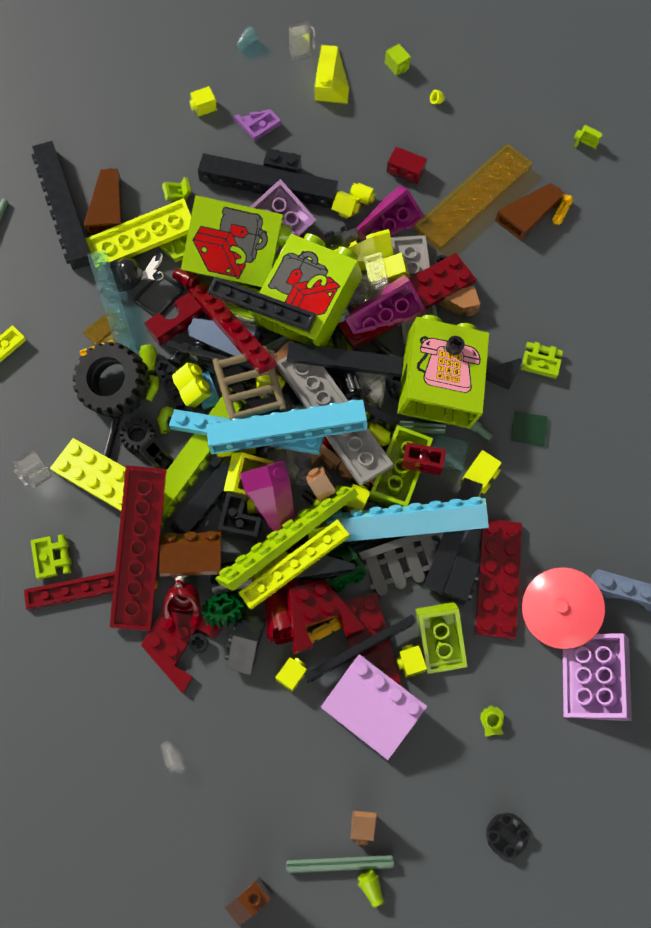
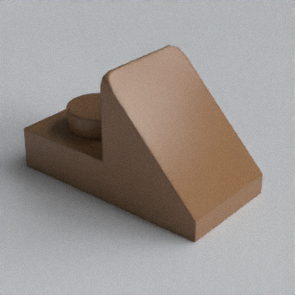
(329, 459)

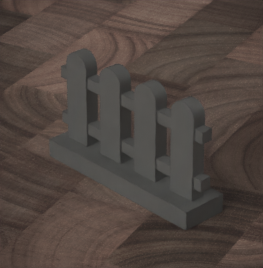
(393, 563)

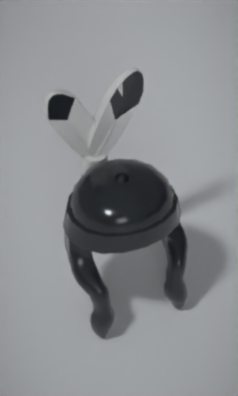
(131, 273)

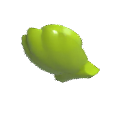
(492, 720)

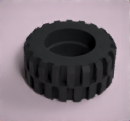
(89, 373)

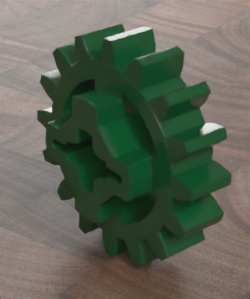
(223, 609)

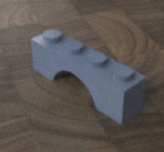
(622, 587)

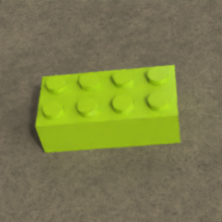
(396, 483)

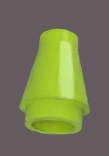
(149, 354)
(371, 887)

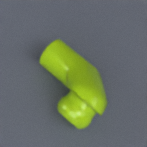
(153, 389)
(162, 418)

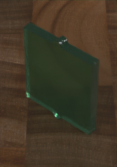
(529, 428)

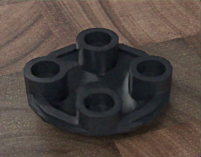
(507, 835)

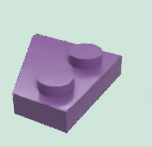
(258, 123)

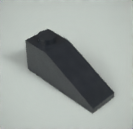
(326, 567)

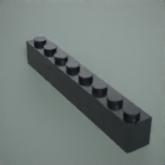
(261, 178)
(62, 205)

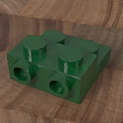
(346, 553)

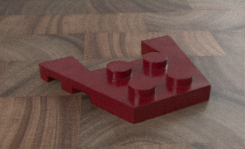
(313, 605)
(169, 646)

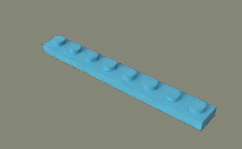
(197, 422)

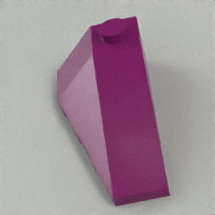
(395, 212)
(389, 306)
(270, 492)

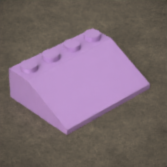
(282, 201)
(598, 679)
(373, 707)

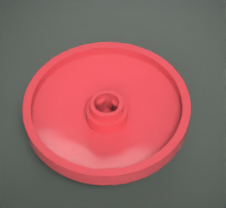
(563, 608)

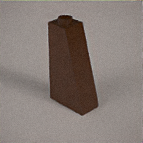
(106, 203)
(528, 212)
(249, 901)

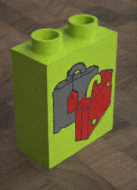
(233, 241)
(312, 280)

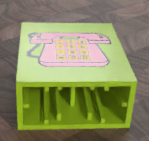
(442, 384)

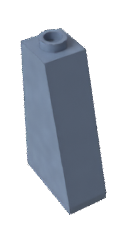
(210, 334)

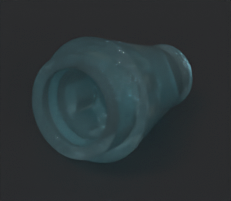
(247, 38)

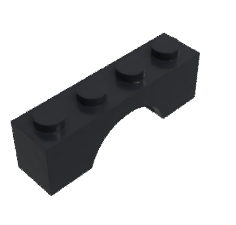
(238, 387)

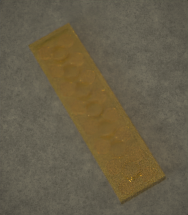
(473, 196)

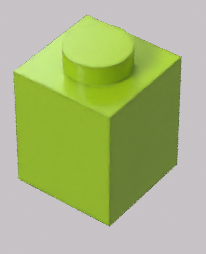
(397, 59)

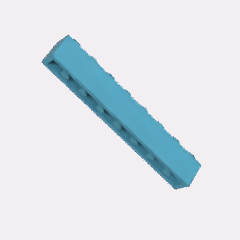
(286, 426)
(413, 519)

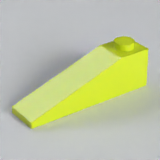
(331, 79)
(374, 244)

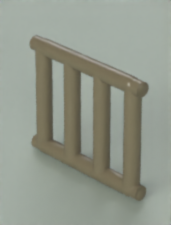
(229, 399)

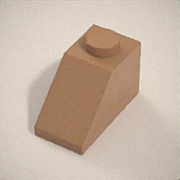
(462, 302)
(321, 483)
(363, 827)

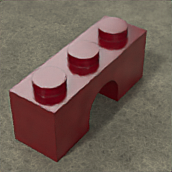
(165, 329)

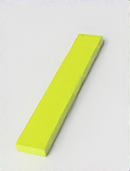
(294, 564)

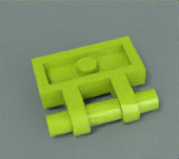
(539, 363)
(44, 556)

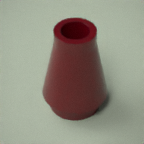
(186, 278)

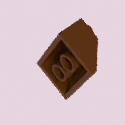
(190, 553)

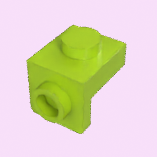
(588, 136)
(177, 191)

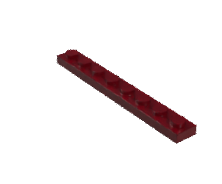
(233, 329)

